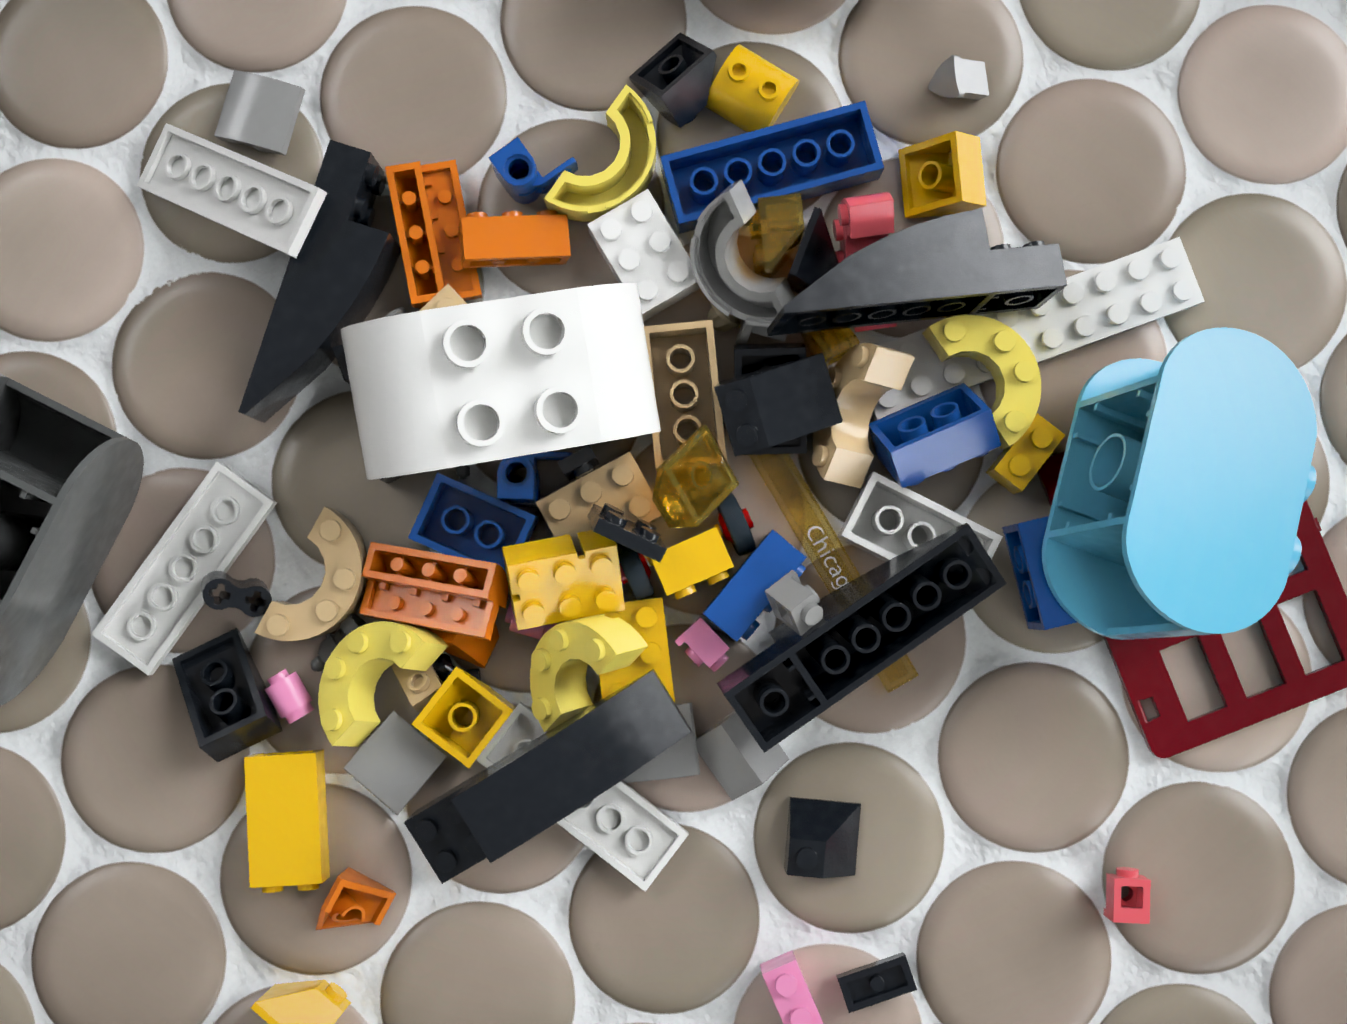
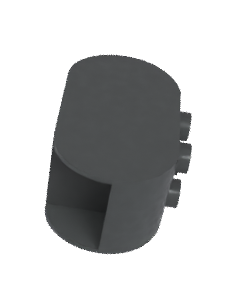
(60, 511)

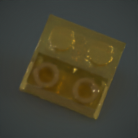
(778, 232)

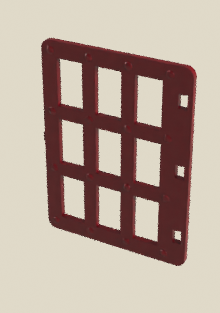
(1146, 675)

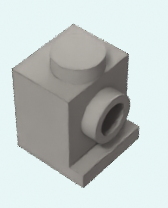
(795, 603)

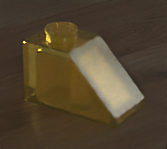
(831, 342)

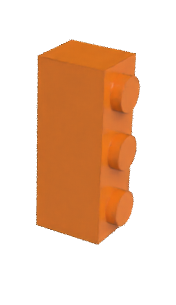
(514, 239)

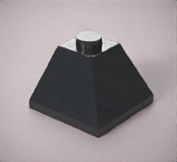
(677, 79)
(814, 254)
(821, 838)

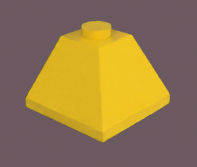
(302, 1003)

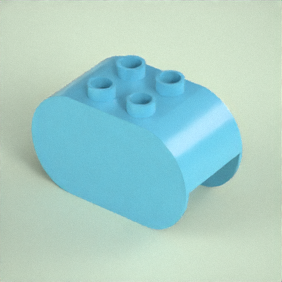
(1182, 490)

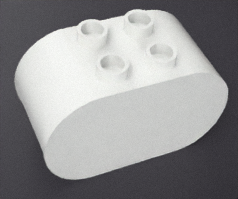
(500, 379)

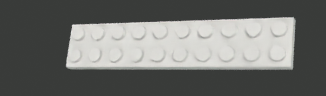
(1085, 311)

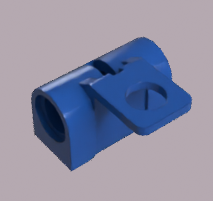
(515, 162)
(529, 489)

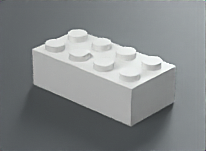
(896, 519)

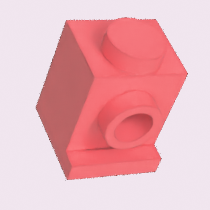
(1133, 907)

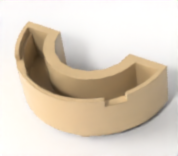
(858, 383)
(340, 589)

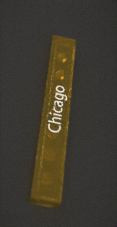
(818, 540)

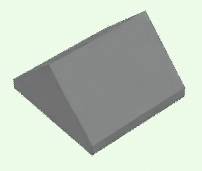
(737, 757)

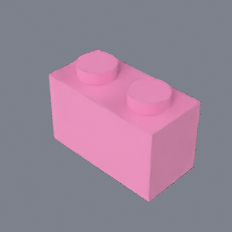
(790, 990)

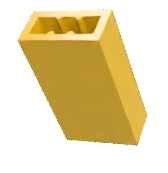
(287, 820)

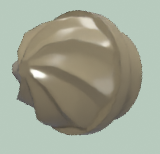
(721, 321)

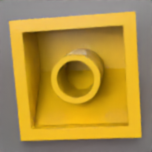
(942, 176)
(463, 716)

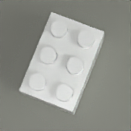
(645, 252)

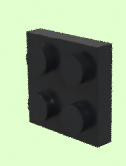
(637, 536)

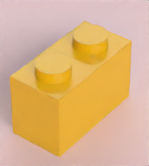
(1026, 456)

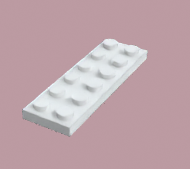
(232, 190)
(167, 586)
(615, 824)

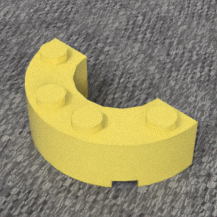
(629, 175)
(1006, 358)
(562, 661)
(355, 668)

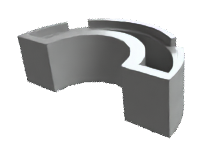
(722, 271)

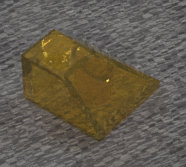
(693, 481)

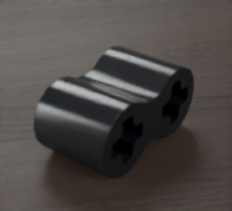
(235, 593)

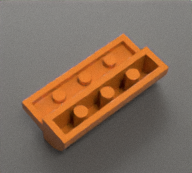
(427, 219)
(433, 590)

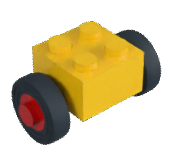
(693, 559)

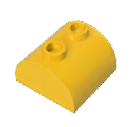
(750, 90)

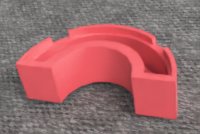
(861, 223)

